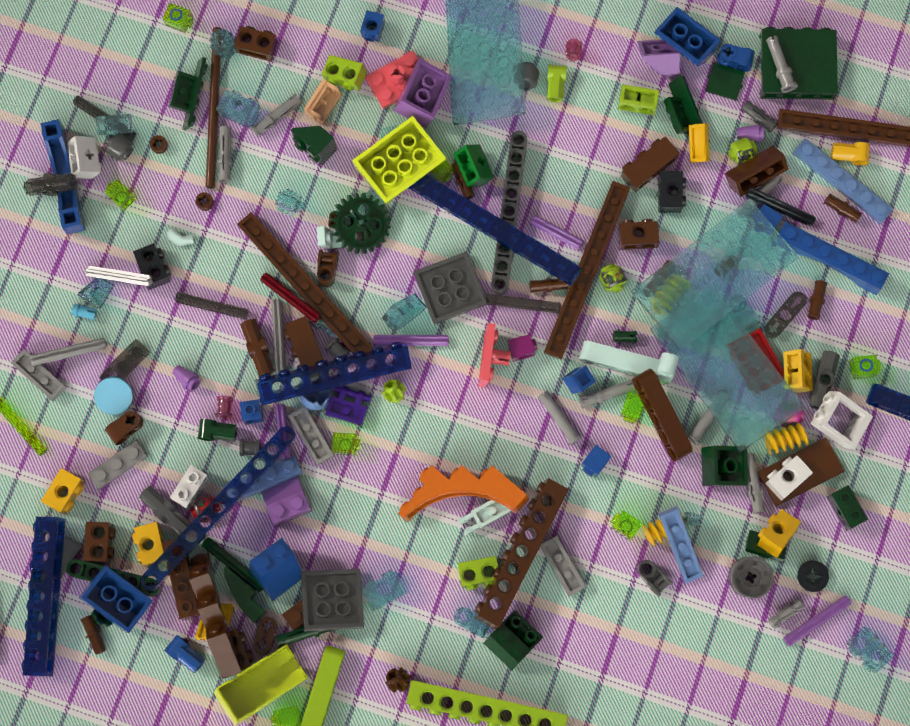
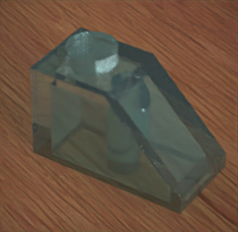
(403, 312)

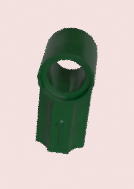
(211, 430)

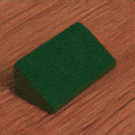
(751, 547)

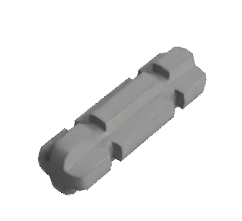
(786, 613)

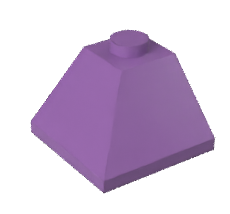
(660, 56)

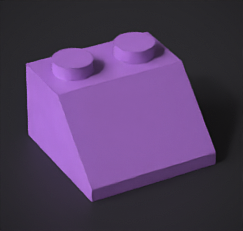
(286, 501)

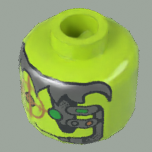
(742, 150)
(613, 278)

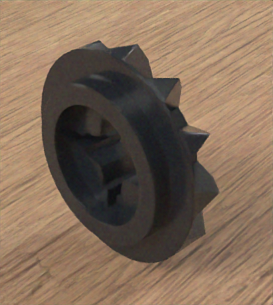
(819, 569)

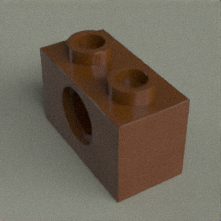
(628, 240)

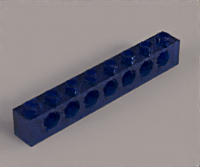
(400, 362)
(50, 604)

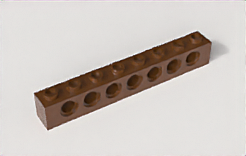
(556, 495)

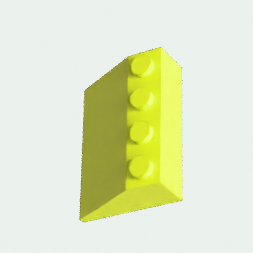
(398, 160)

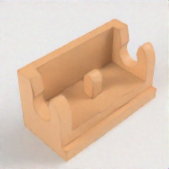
(322, 102)

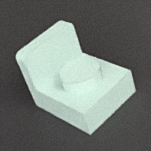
(325, 238)

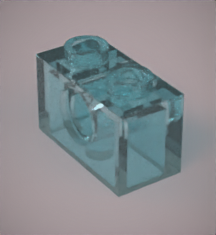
(245, 117)
(378, 600)

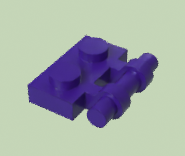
(346, 410)

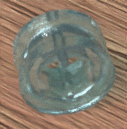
(692, 518)

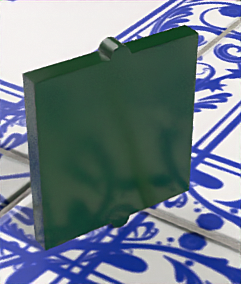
(725, 81)

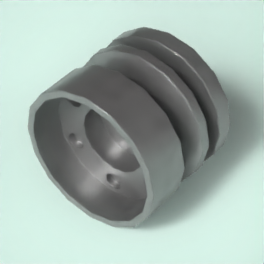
(761, 582)

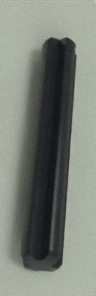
(781, 206)

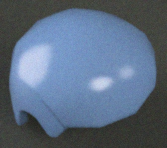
(316, 400)

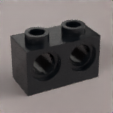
(152, 266)

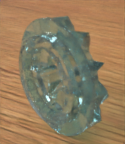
(228, 40)

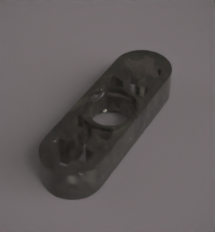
(789, 301)

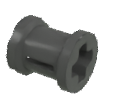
(337, 348)
(249, 447)

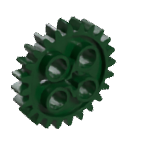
(372, 212)

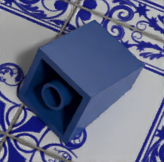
(276, 569)

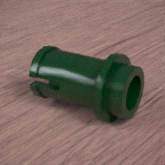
(623, 336)

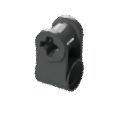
(654, 577)

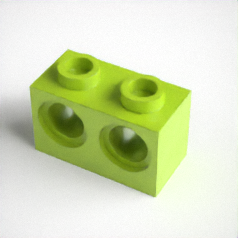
(345, 69)
(638, 99)
(477, 567)

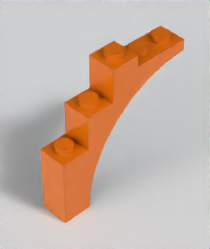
(437, 487)

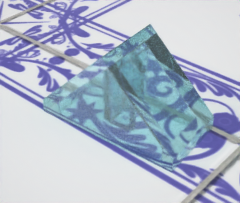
(114, 124)
(96, 292)

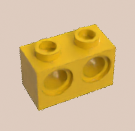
(798, 370)

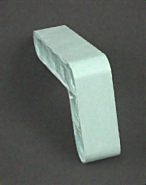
(629, 362)

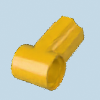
(856, 153)

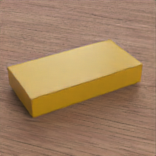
(699, 143)

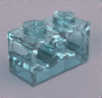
(873, 645)

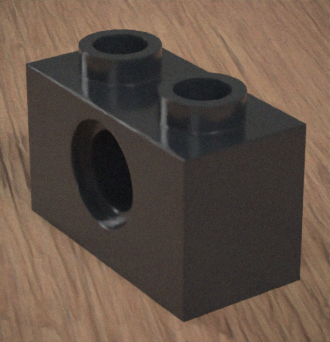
(671, 180)

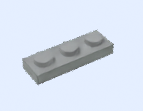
(38, 376)
(311, 435)
(117, 465)
(562, 566)

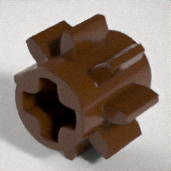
(397, 680)

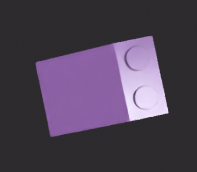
(423, 93)

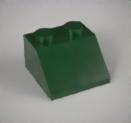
(724, 466)

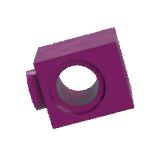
(522, 347)

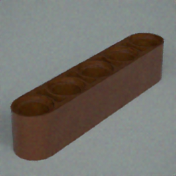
(662, 415)

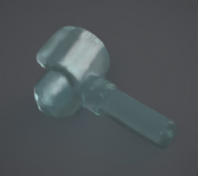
(320, 325)

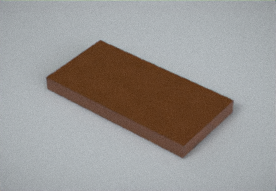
(819, 459)

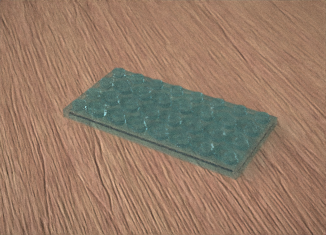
(485, 60)
(714, 274)
(735, 381)

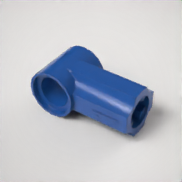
(181, 651)

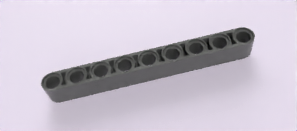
(509, 204)

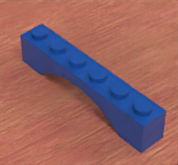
(68, 201)
(857, 270)

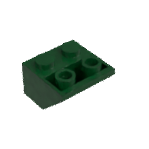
(315, 142)
(513, 640)

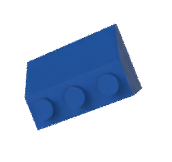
(688, 37)
(115, 599)

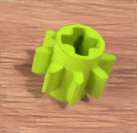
(393, 391)

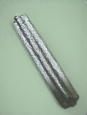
(95, 111)
(523, 303)
(211, 305)

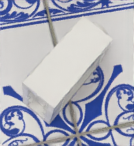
(856, 427)

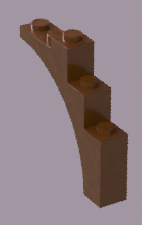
(211, 612)

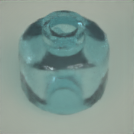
(289, 202)

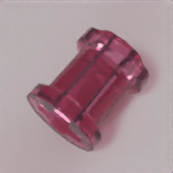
(569, 53)
(224, 407)

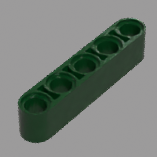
(87, 569)

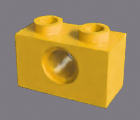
(53, 495)
(143, 534)
(775, 542)

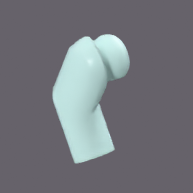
(178, 239)

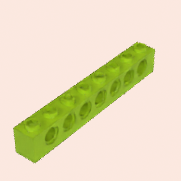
(418, 689)

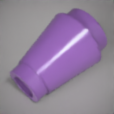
(752, 132)
(187, 378)

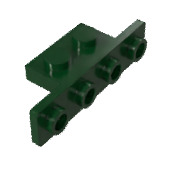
(185, 92)
(681, 106)

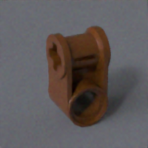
(327, 265)
(122, 428)

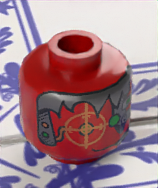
(200, 504)

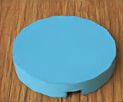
(113, 395)

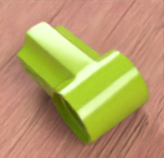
(556, 80)

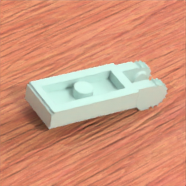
(484, 515)

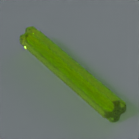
(22, 428)

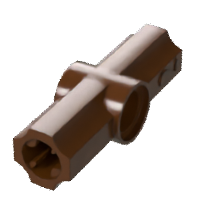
(257, 347)

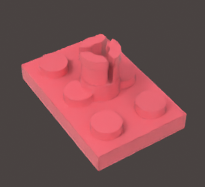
(391, 79)
(491, 356)

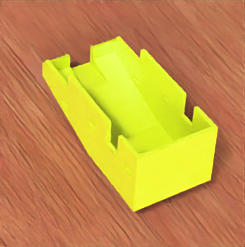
(260, 685)

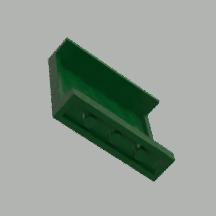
(812, 60)

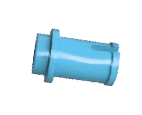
(83, 311)

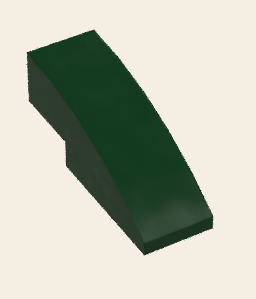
(244, 596)

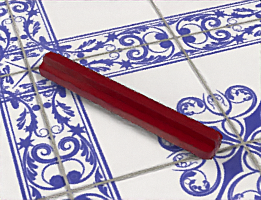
(290, 297)

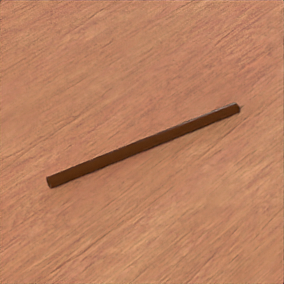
(213, 119)

